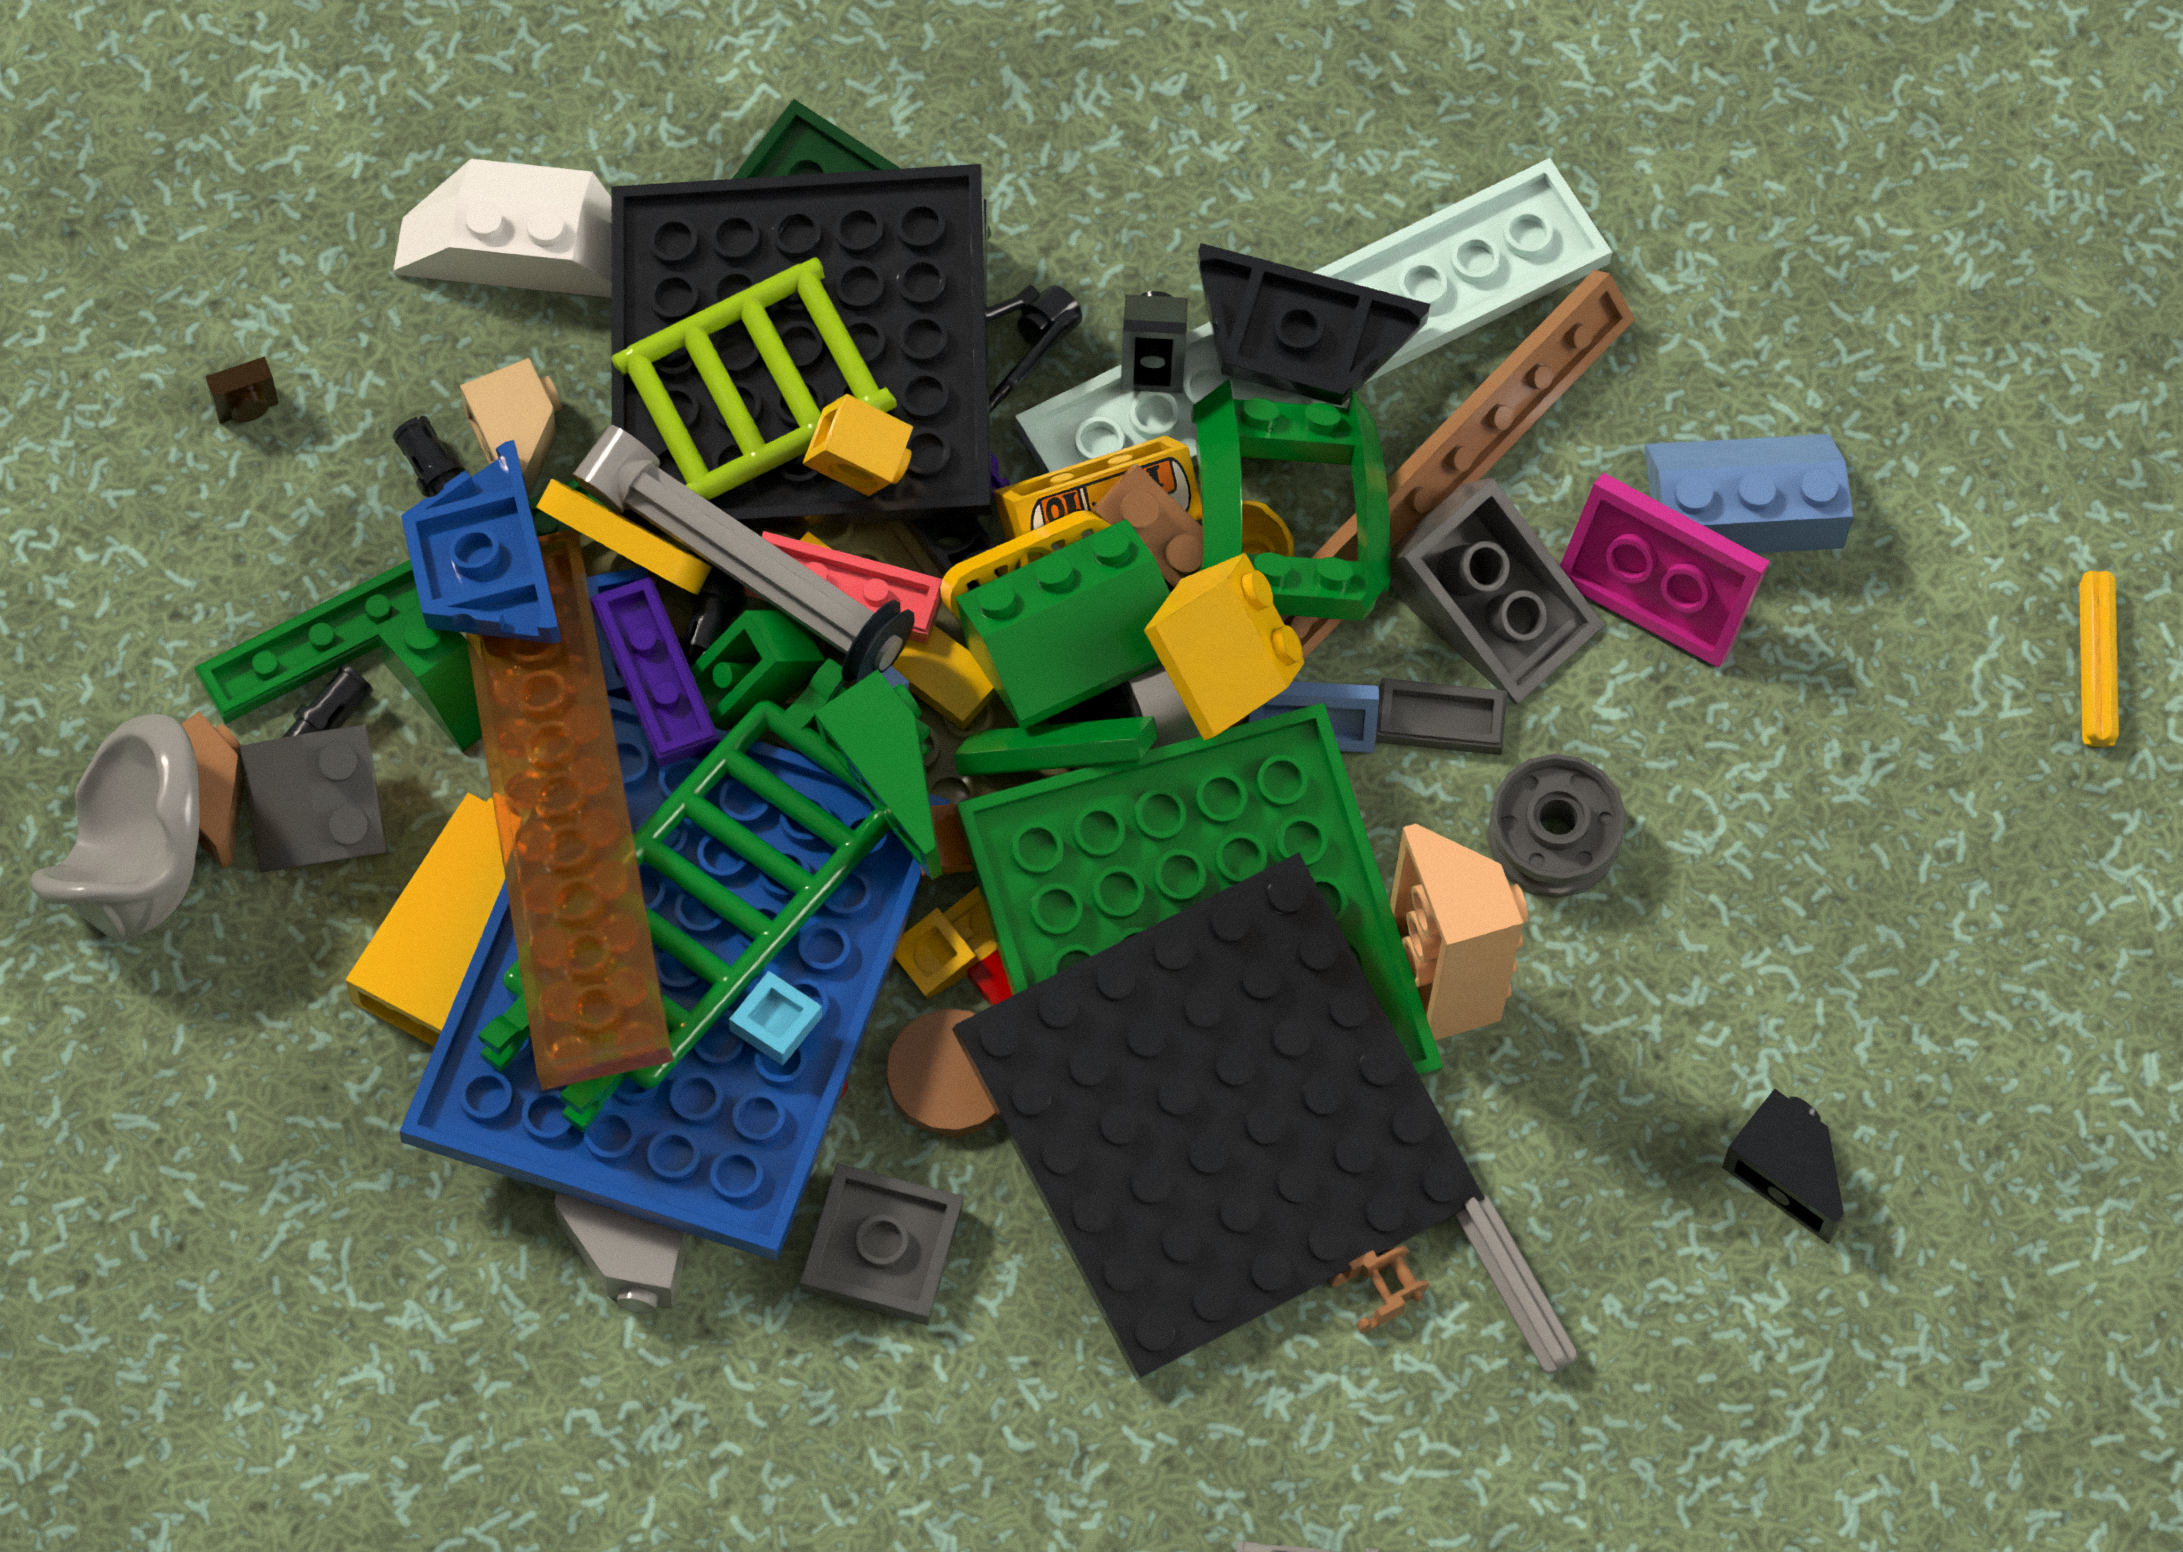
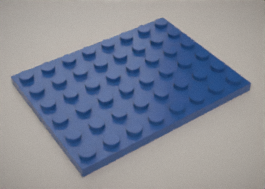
(729, 1128)

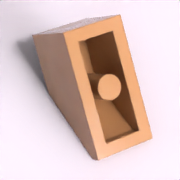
(219, 786)

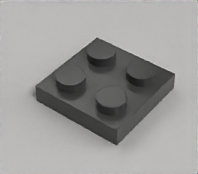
(882, 1243)

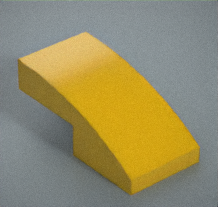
(946, 944)

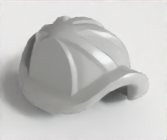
(133, 831)

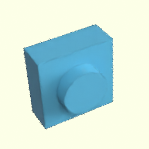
(775, 1018)

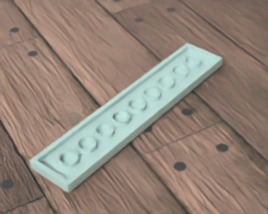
(1463, 261)

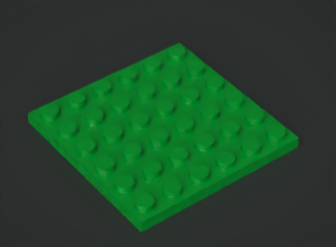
(1133, 843)

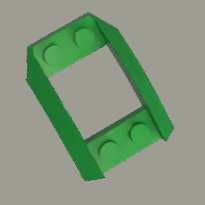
(1302, 433)

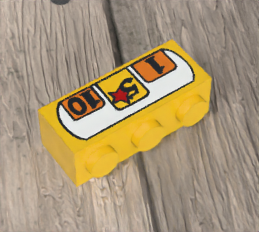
(1082, 485)

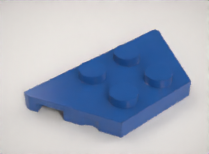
(481, 556)

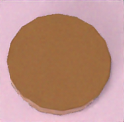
(934, 1080)

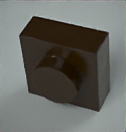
(242, 391)

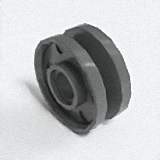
(1562, 790)

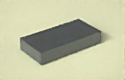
(1441, 716)

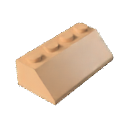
(1456, 929)

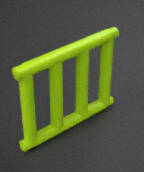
(693, 335)

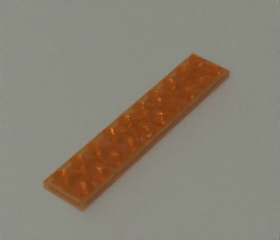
(569, 841)

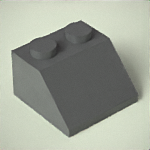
(314, 798)

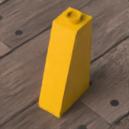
(434, 927)

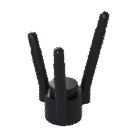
(1043, 323)

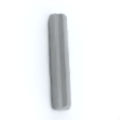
(1517, 1285)

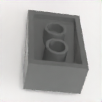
(1491, 589)

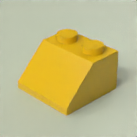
(1224, 644)

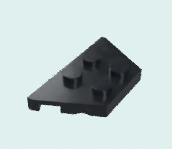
(1301, 326)

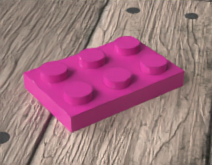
(1662, 569)

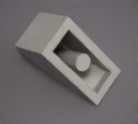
(625, 1254)

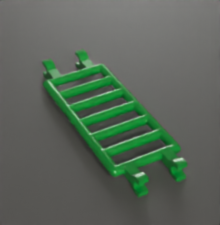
(795, 726)

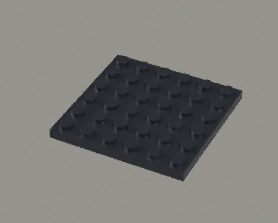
(904, 277)
(1217, 1115)

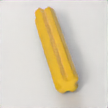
(2099, 659)

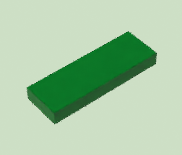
(1056, 746)

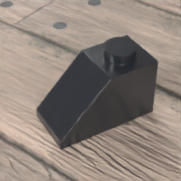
(1154, 342)
(1790, 1163)

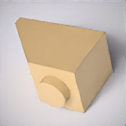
(516, 408)

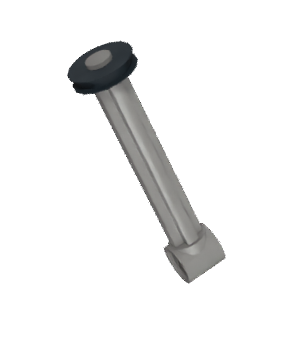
(628, 477)

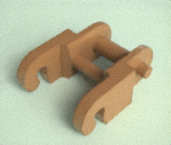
(1370, 1266)

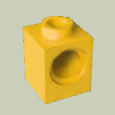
(859, 445)

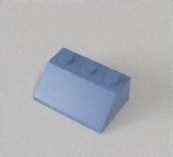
(1758, 490)

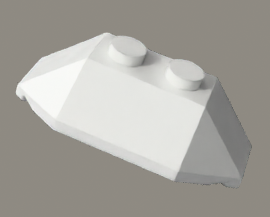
(512, 229)

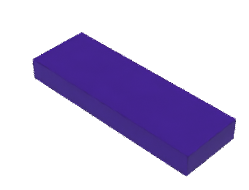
(654, 672)

